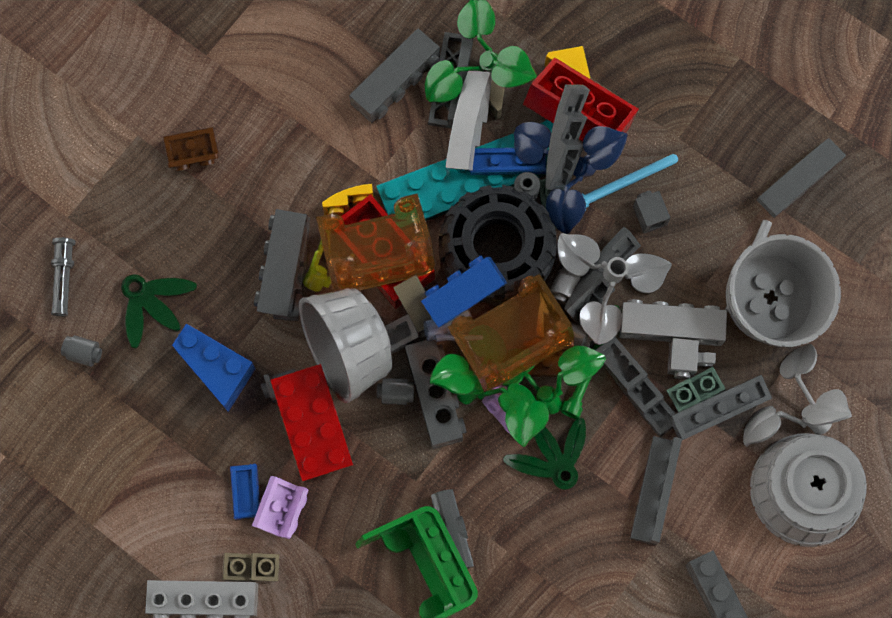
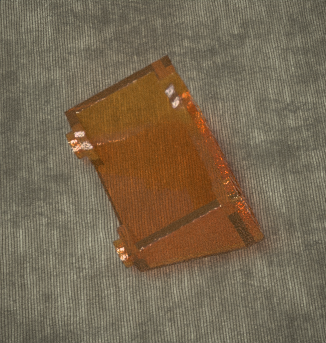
(378, 248)
(513, 334)

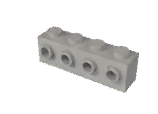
(201, 599)

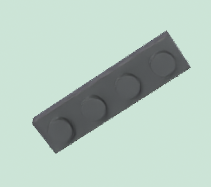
(720, 407)

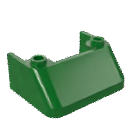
(436, 558)

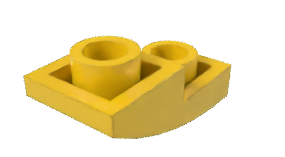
(340, 201)

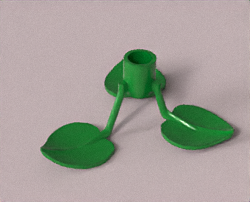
(507, 68)
(454, 375)
(529, 418)

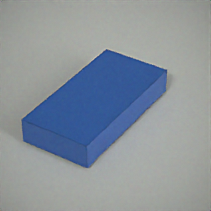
(245, 491)

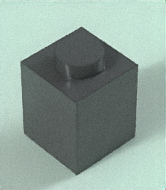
(651, 211)

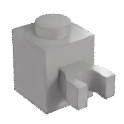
(685, 357)

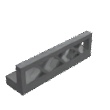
(464, 59)
(655, 490)

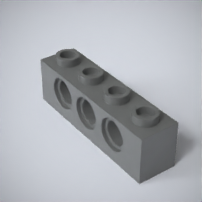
(439, 434)

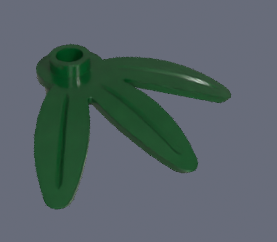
(156, 308)
(556, 460)

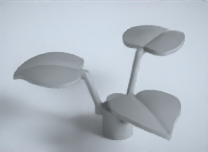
(646, 272)
(818, 416)

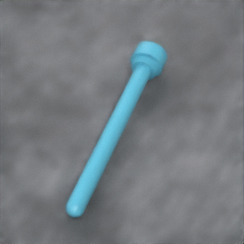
(630, 179)

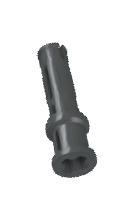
(59, 263)

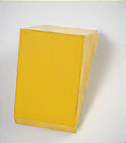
(572, 57)

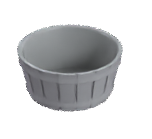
(800, 279)
(346, 340)
(788, 501)

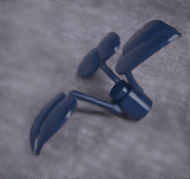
(602, 149)

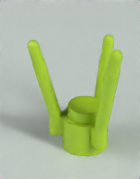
(317, 275)

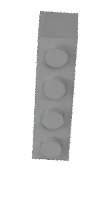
(667, 322)

